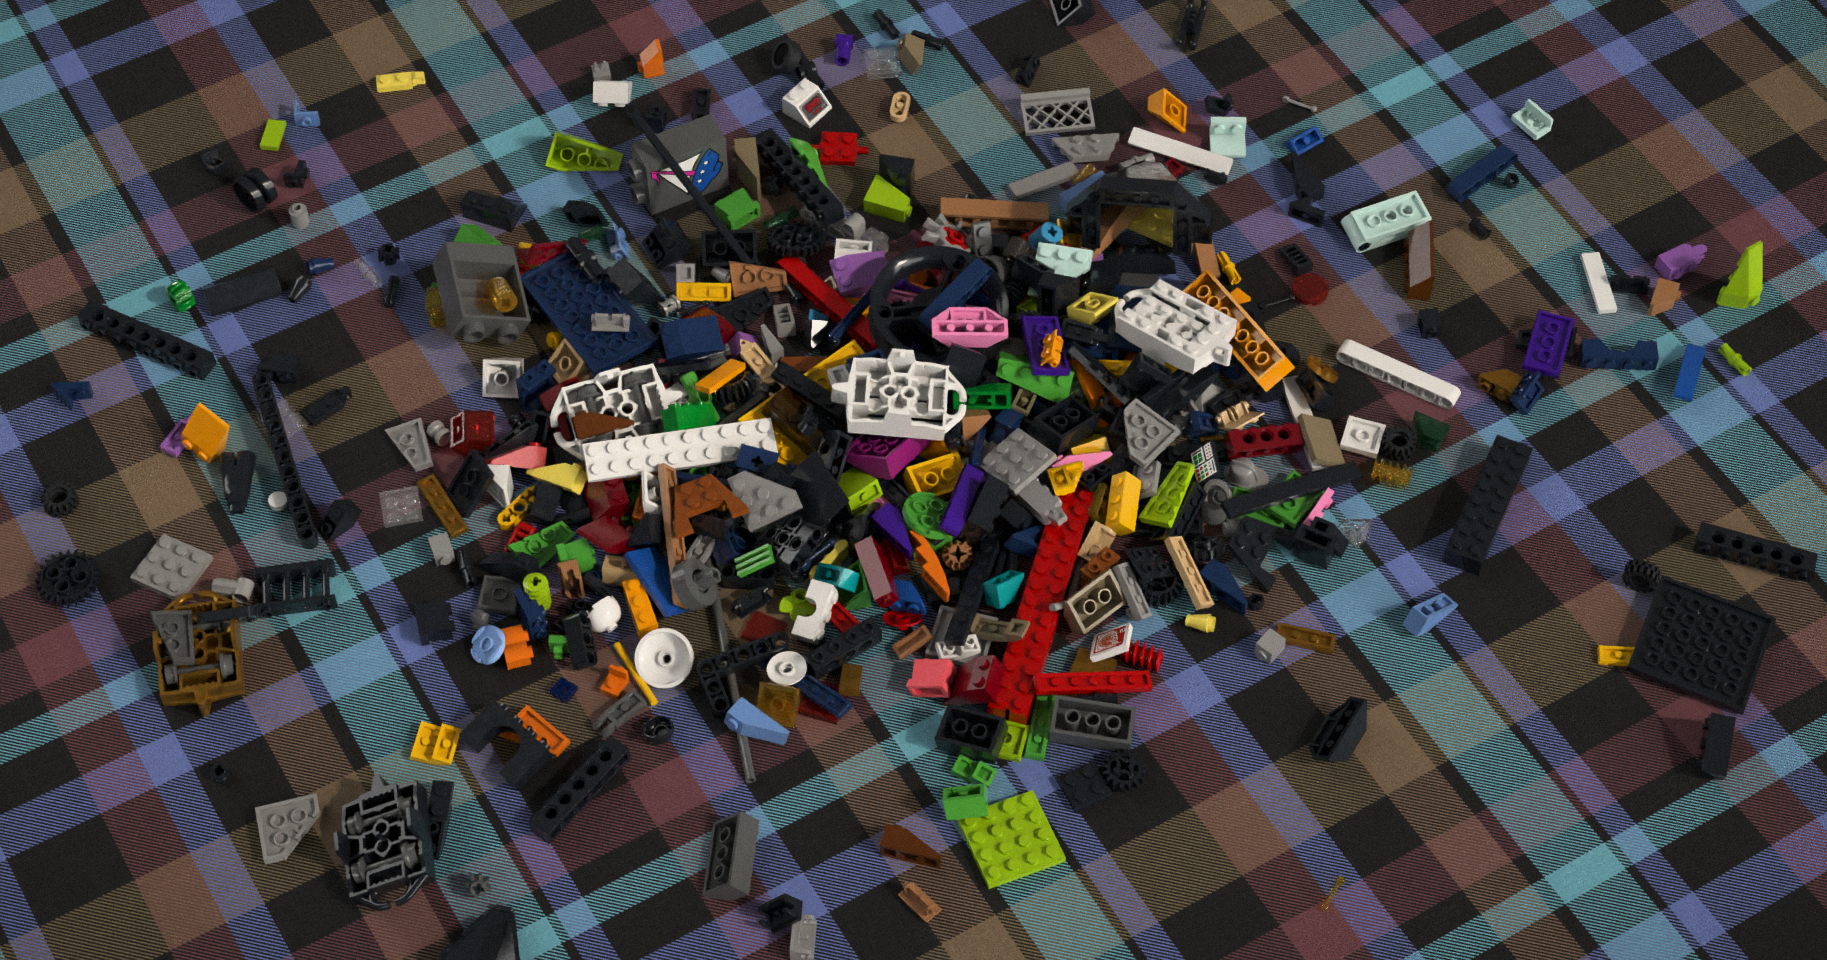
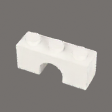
(811, 628)

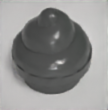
(479, 618)

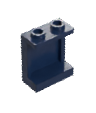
(534, 383)

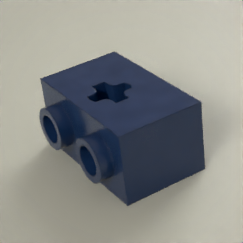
(749, 453)

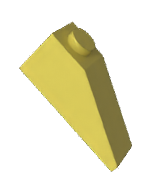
(569, 477)

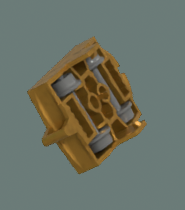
(217, 672)

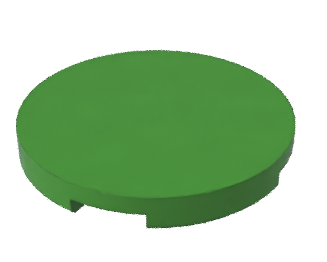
(924, 513)

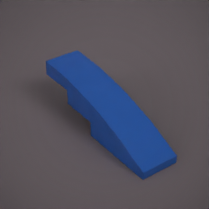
(1689, 372)

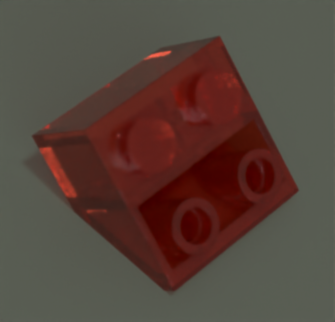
(471, 431)

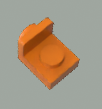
(615, 681)

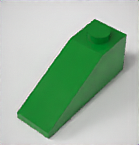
(986, 397)

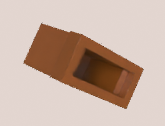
(1097, 565)

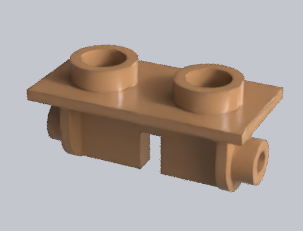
(919, 901)

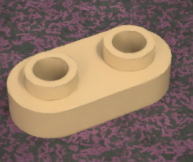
(900, 106)

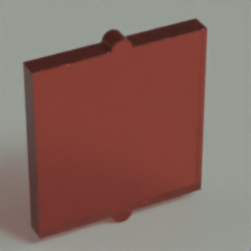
(761, 626)

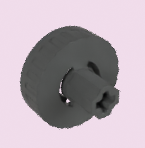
(695, 583)

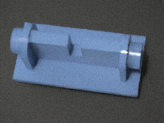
(616, 236)

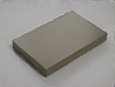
(1321, 440)

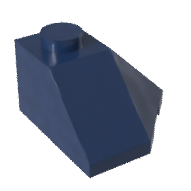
(730, 549)

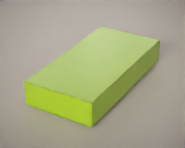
(273, 135)

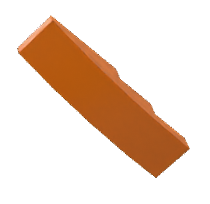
(931, 568)

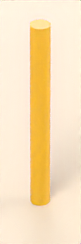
(632, 669)

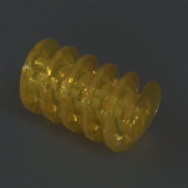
(501, 294)
(1392, 473)

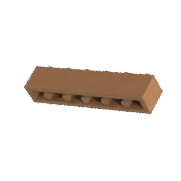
(1001, 213)

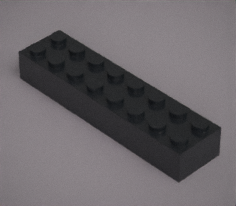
(1487, 505)

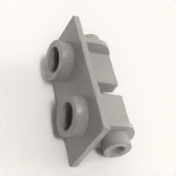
(614, 323)

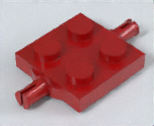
(839, 148)

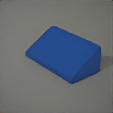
(1305, 141)

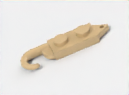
(758, 362)

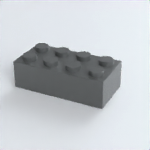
(1092, 724)

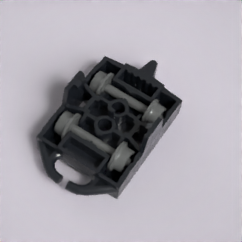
(393, 839)

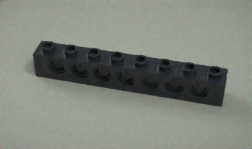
(799, 177)
(146, 339)

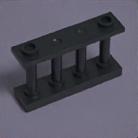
(292, 572)

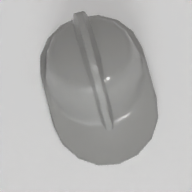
(1245, 474)
(1211, 509)

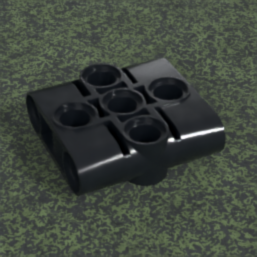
(791, 542)

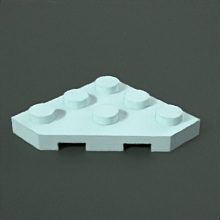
(1064, 260)

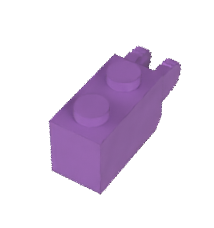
(1680, 260)

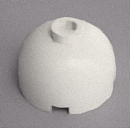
(605, 615)

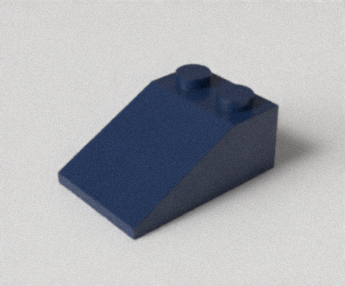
(691, 338)

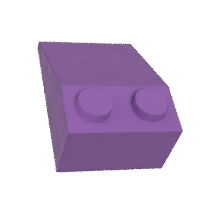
(857, 272)

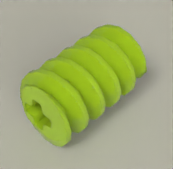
(537, 588)

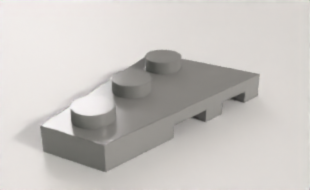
(412, 443)

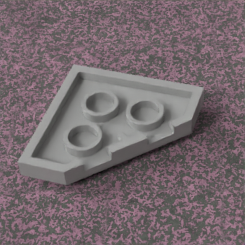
(1146, 433)
(764, 498)
(284, 825)

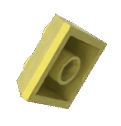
(1091, 308)

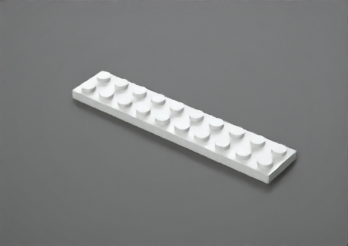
(676, 448)

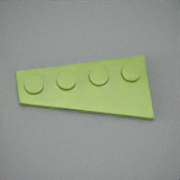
(1165, 505)

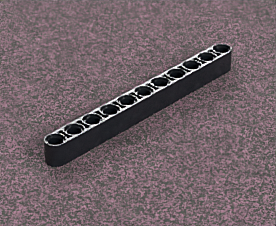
(286, 466)

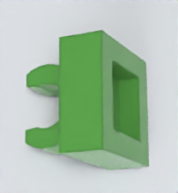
(558, 645)

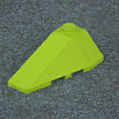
(578, 154)
(1746, 281)

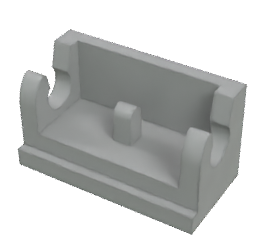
(803, 938)

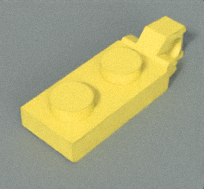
(399, 81)

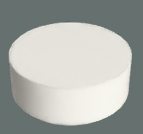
(278, 501)

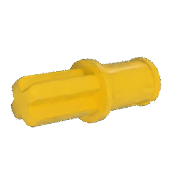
(1228, 268)

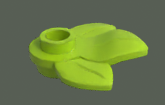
(795, 606)

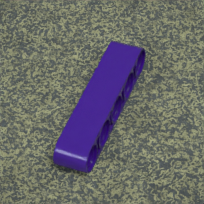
(961, 500)

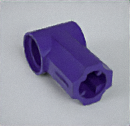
(843, 48)

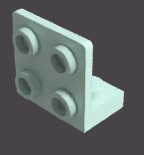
(1228, 136)

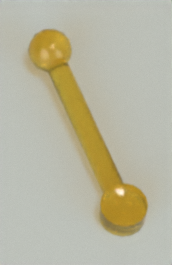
(1340, 881)

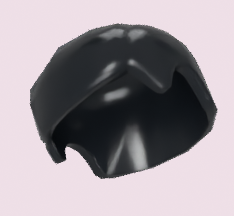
(658, 730)

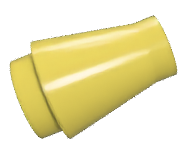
(1201, 622)

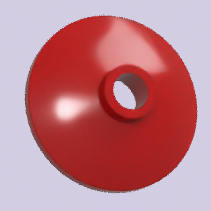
(901, 619)

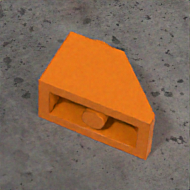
(651, 60)

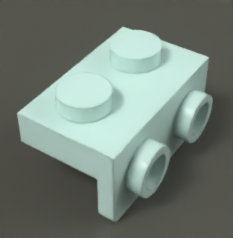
(1533, 120)

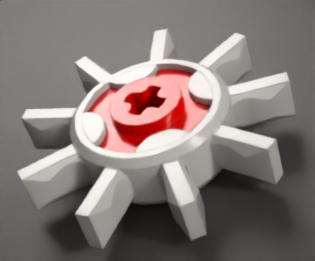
(945, 234)

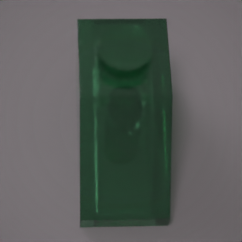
(1430, 431)

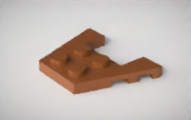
(701, 496)

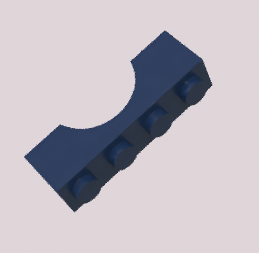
(1596, 355)

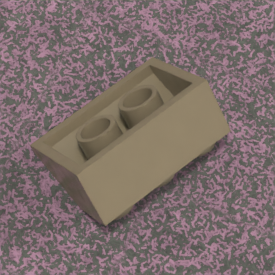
(1093, 603)

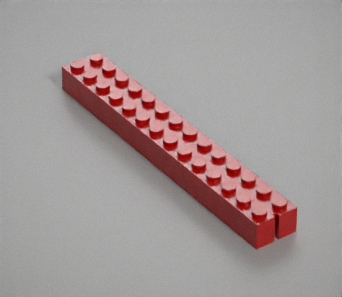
(1046, 585)

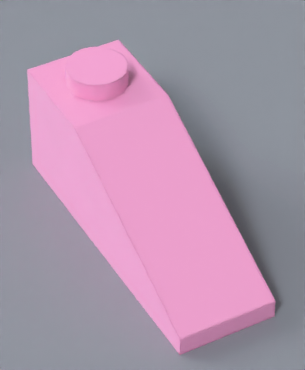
(1089, 459)

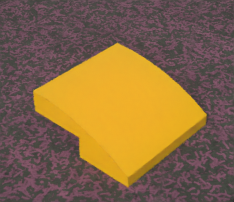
(435, 744)

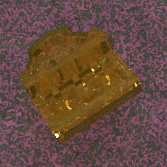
(1098, 508)

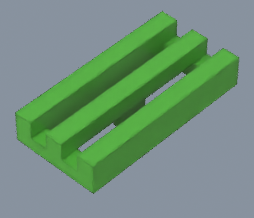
(754, 557)

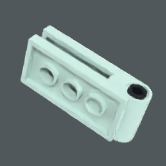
(1385, 221)

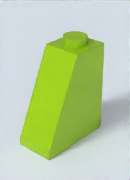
(887, 201)

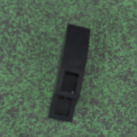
(1103, 472)
(440, 814)

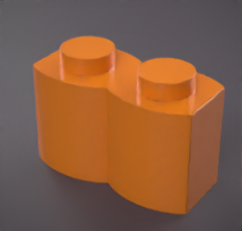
(516, 649)

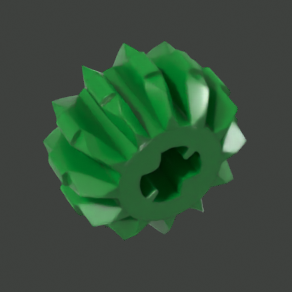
(180, 296)

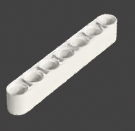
(1398, 374)

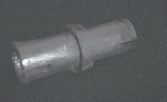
(368, 273)

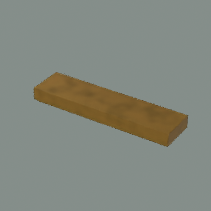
(442, 506)

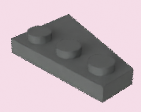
(176, 634)

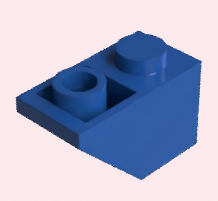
(909, 598)

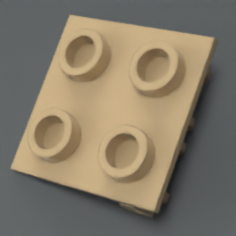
(1236, 417)

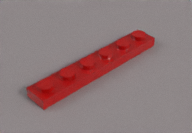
(1092, 682)

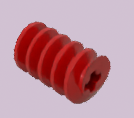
(1144, 655)

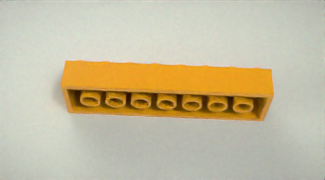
(1250, 342)

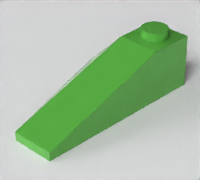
(808, 156)

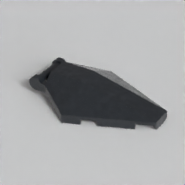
(487, 938)

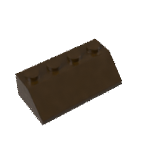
(785, 411)

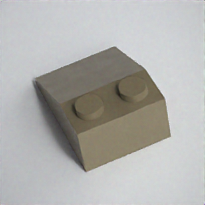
(747, 164)

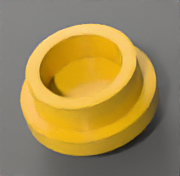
(553, 340)

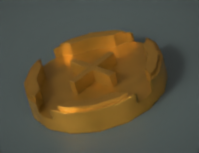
(1323, 370)

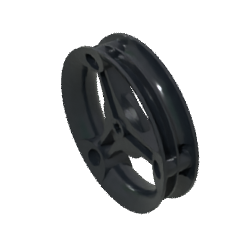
(951, 264)

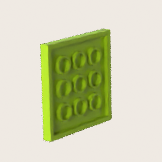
(1012, 840)

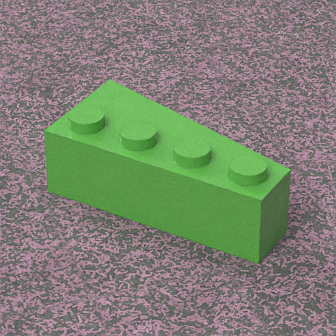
(1018, 371)

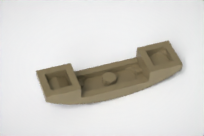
(999, 630)

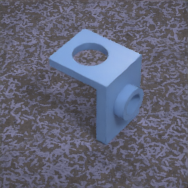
(305, 118)

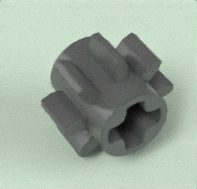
(483, 886)

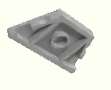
(1088, 147)

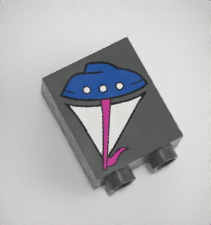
(698, 150)

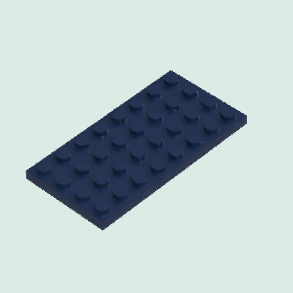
(570, 300)

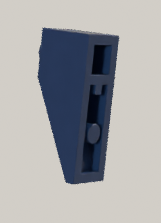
(1223, 585)

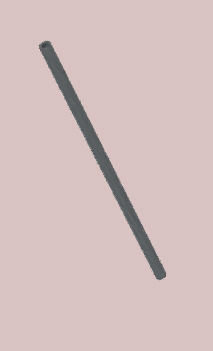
(731, 681)

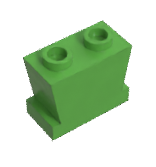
(737, 209)
(578, 550)

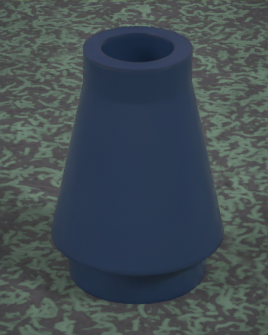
(319, 265)

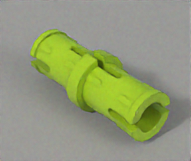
(1735, 359)

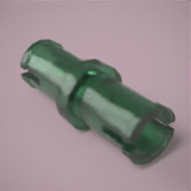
(781, 217)

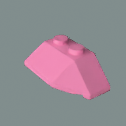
(969, 327)

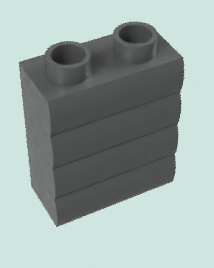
(462, 281)

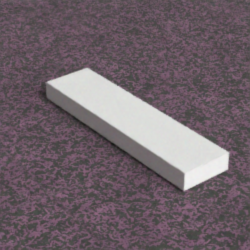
(1598, 283)

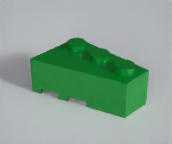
(688, 416)

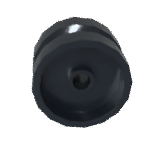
(254, 190)

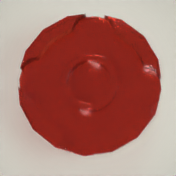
(1310, 289)

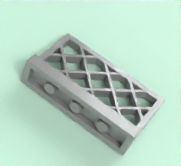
(1055, 100)

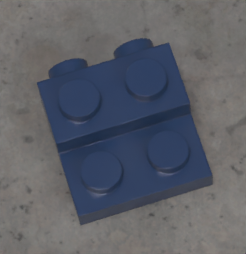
(531, 615)

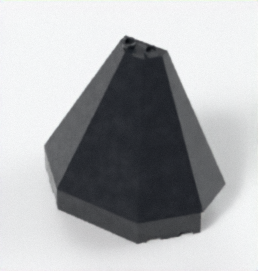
(1142, 186)

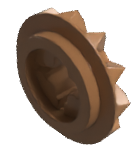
(952, 561)

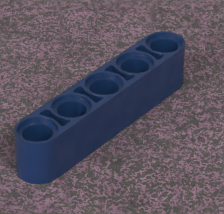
(1481, 173)
(958, 291)

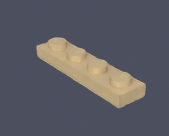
(1189, 572)

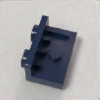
(1527, 392)

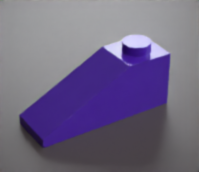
(890, 524)

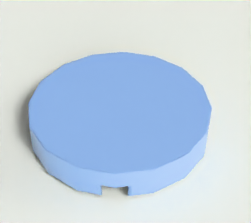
(488, 644)

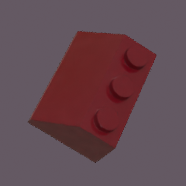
(607, 498)

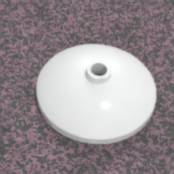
(651, 658)

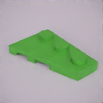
(543, 544)

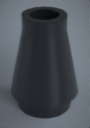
(299, 289)

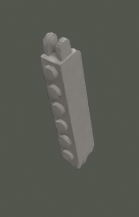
(1036, 498)

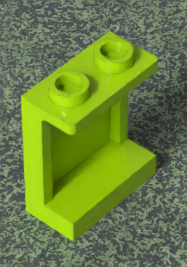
(859, 488)

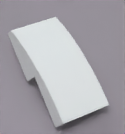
(958, 652)

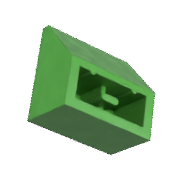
(965, 801)

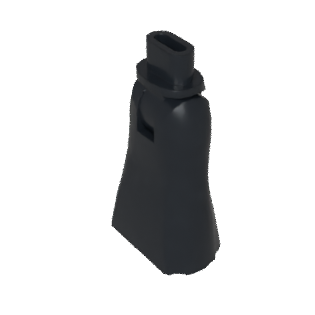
(237, 478)

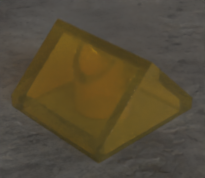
(779, 703)

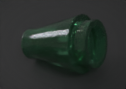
(592, 233)

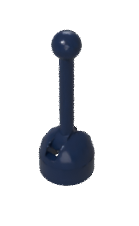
(831, 542)

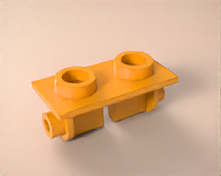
(1052, 349)

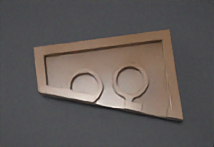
(749, 278)

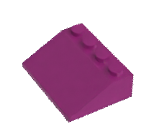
(884, 455)

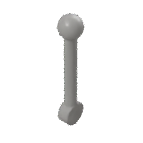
(1286, 99)

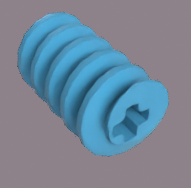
(1047, 233)

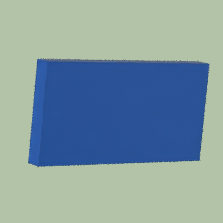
(655, 578)

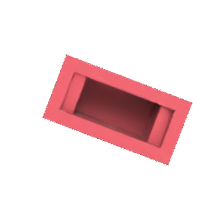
(932, 678)

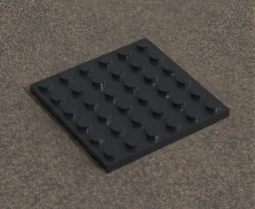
(1701, 644)

